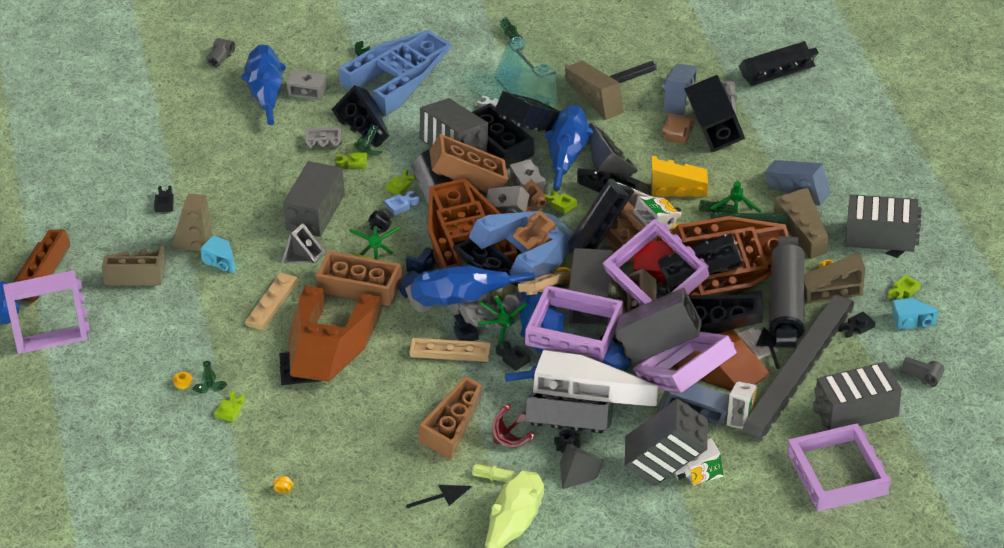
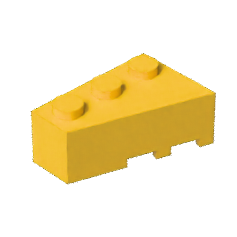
(677, 180)

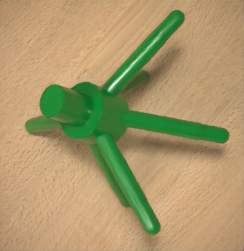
(736, 196)
(375, 241)
(504, 318)

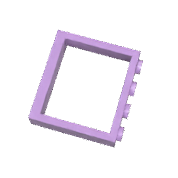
(636, 243)
(41, 286)
(566, 342)
(714, 350)
(844, 495)

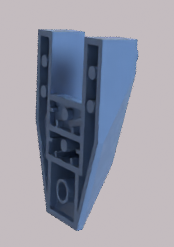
(406, 59)
(539, 260)

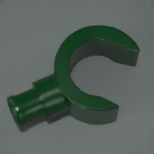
(358, 46)

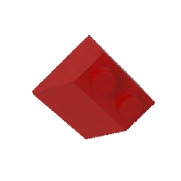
(649, 256)

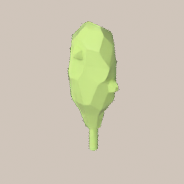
(514, 508)

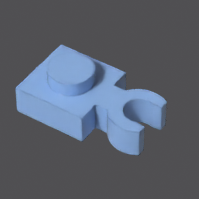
(400, 204)

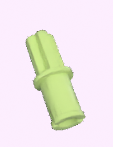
(492, 473)

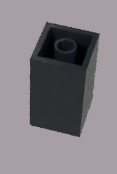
(714, 113)

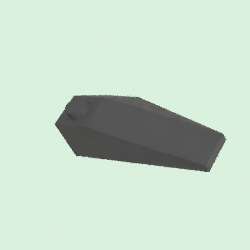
(608, 156)

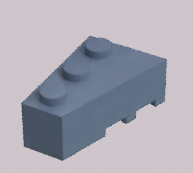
(675, 96)
(794, 176)
(702, 400)

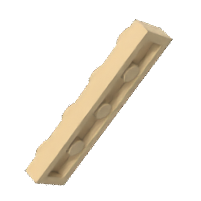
(539, 284)
(271, 301)
(450, 349)

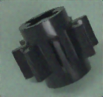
(381, 220)
(566, 437)

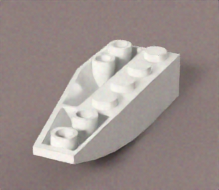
(589, 379)

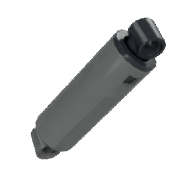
(787, 293)

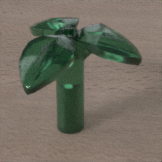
(364, 145)
(209, 377)

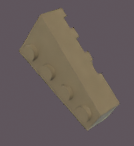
(596, 88)
(803, 221)

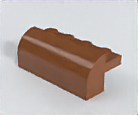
(45, 257)

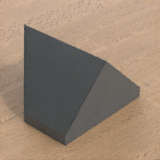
(302, 247)
(578, 466)

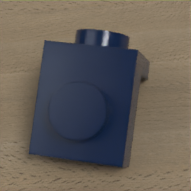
(423, 263)

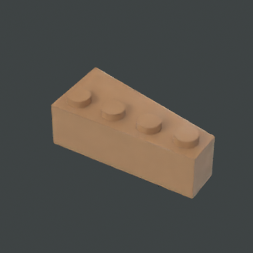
(449, 420)

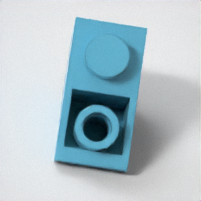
(218, 254)
(913, 313)

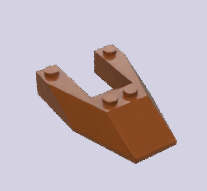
(451, 217)
(755, 243)
(322, 349)
(741, 367)

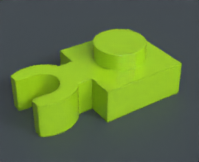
(354, 160)
(399, 185)
(561, 203)
(905, 287)
(230, 409)

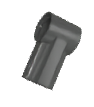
(221, 49)
(928, 373)

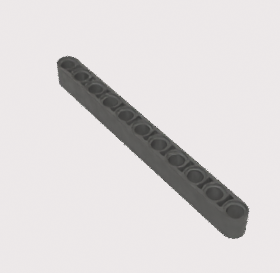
(797, 366)

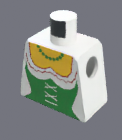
(656, 208)
(741, 396)
(704, 467)

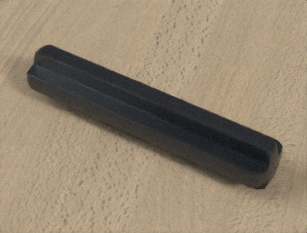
(634, 72)

